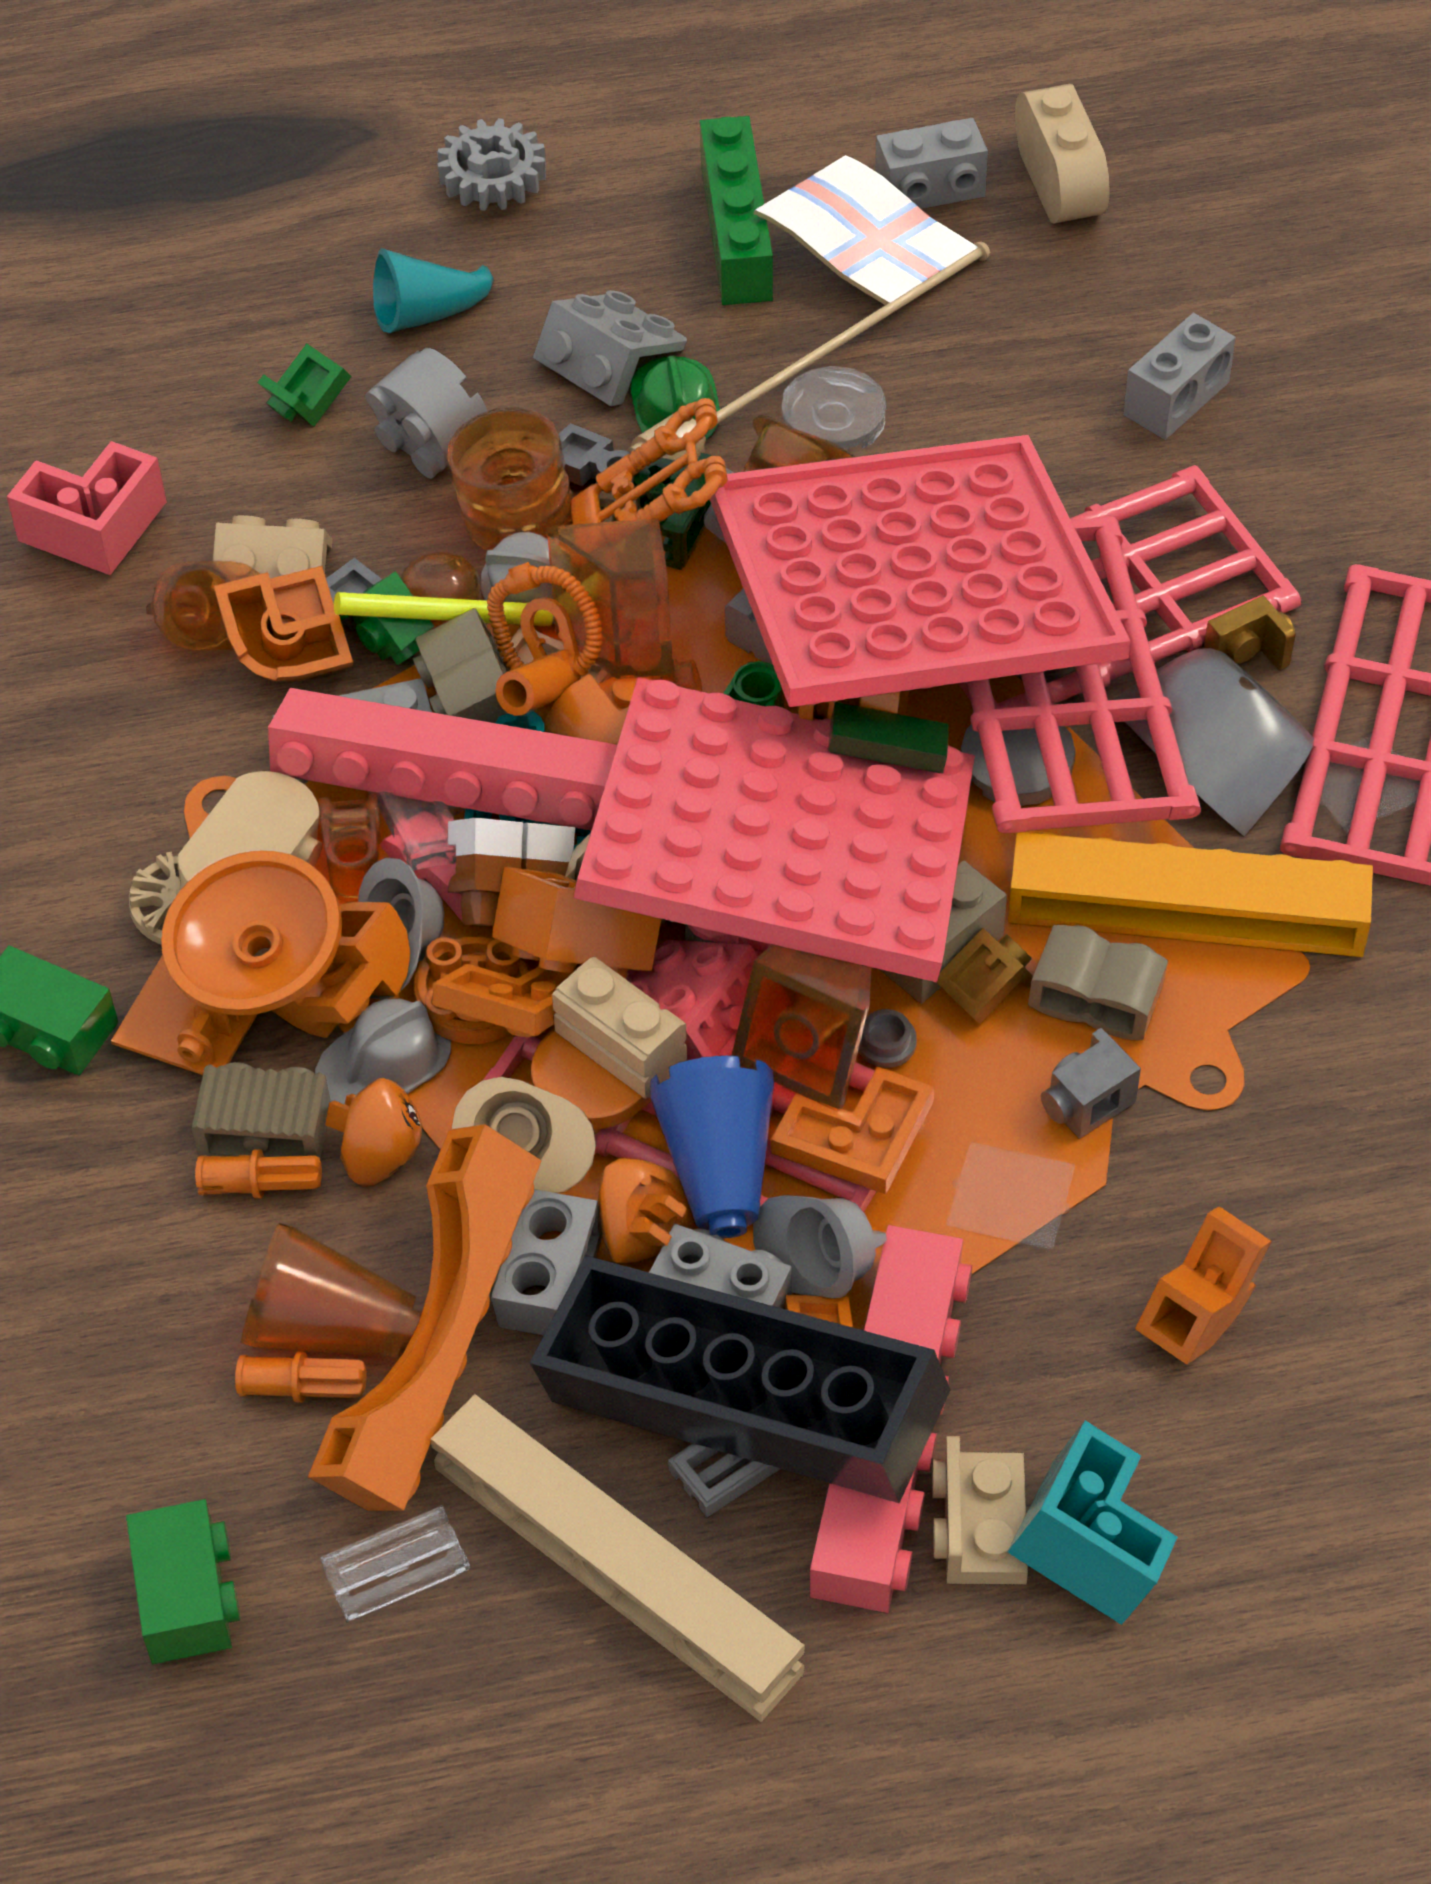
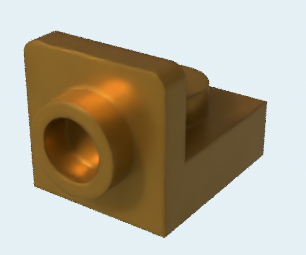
(1253, 629)
(985, 973)

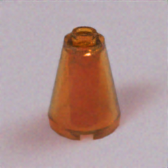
(325, 1302)

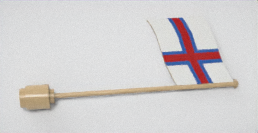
(867, 238)

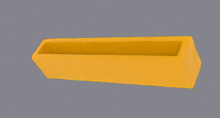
(1191, 893)

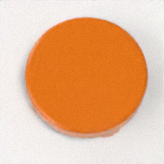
(448, 955)
(579, 1079)

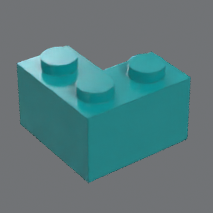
(1086, 1534)

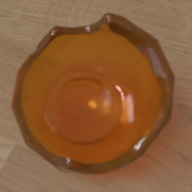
(442, 577)

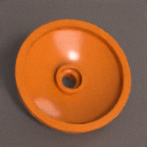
(237, 910)

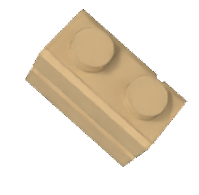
(618, 1026)

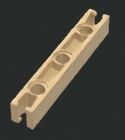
(619, 1557)

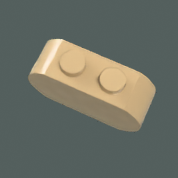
(1062, 153)
(254, 815)

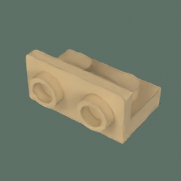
(981, 1515)

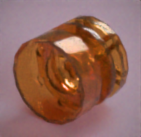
(509, 475)

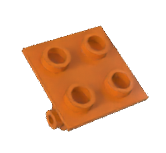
(176, 1029)

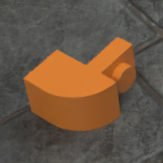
(1208, 1290)

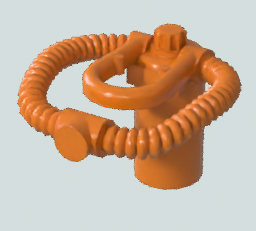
(547, 676)

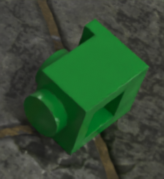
(390, 635)

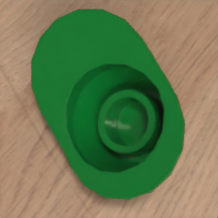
(668, 384)

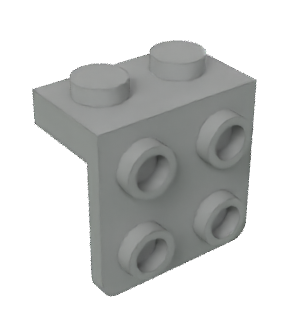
(600, 342)

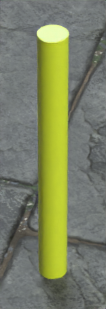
(426, 608)

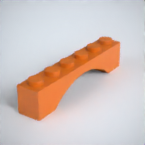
(475, 1201)

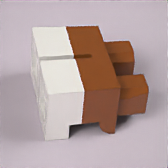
(491, 845)

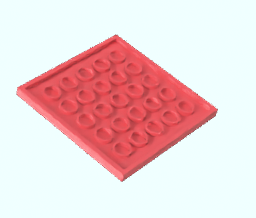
(915, 570)
(767, 836)

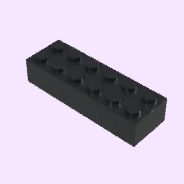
(742, 1377)

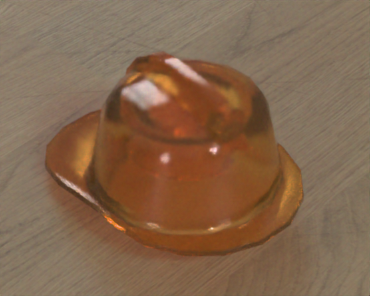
(784, 446)
(187, 605)

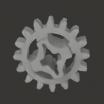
(491, 164)

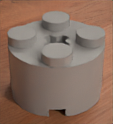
(422, 408)

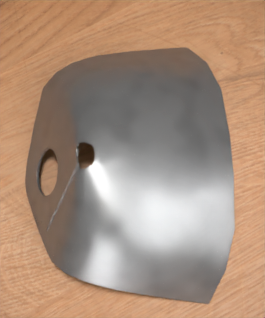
(1232, 740)

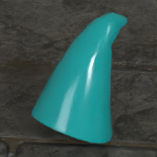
(421, 292)

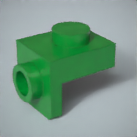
(306, 386)

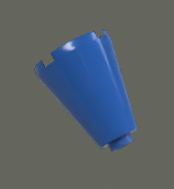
(717, 1137)

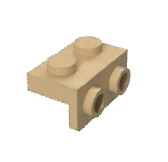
(272, 548)

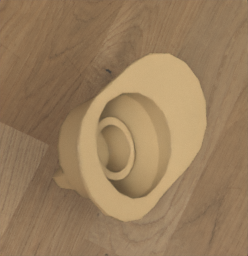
(536, 1122)

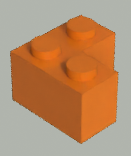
(552, 927)

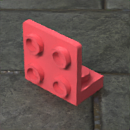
(703, 988)

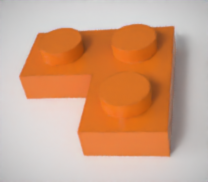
(518, 1004)
(857, 1145)

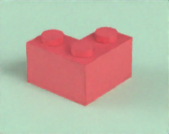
(89, 516)

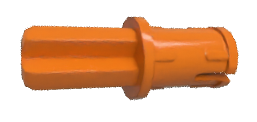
(256, 1173)
(300, 1377)

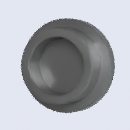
(887, 1039)

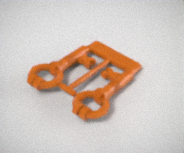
(618, 477)

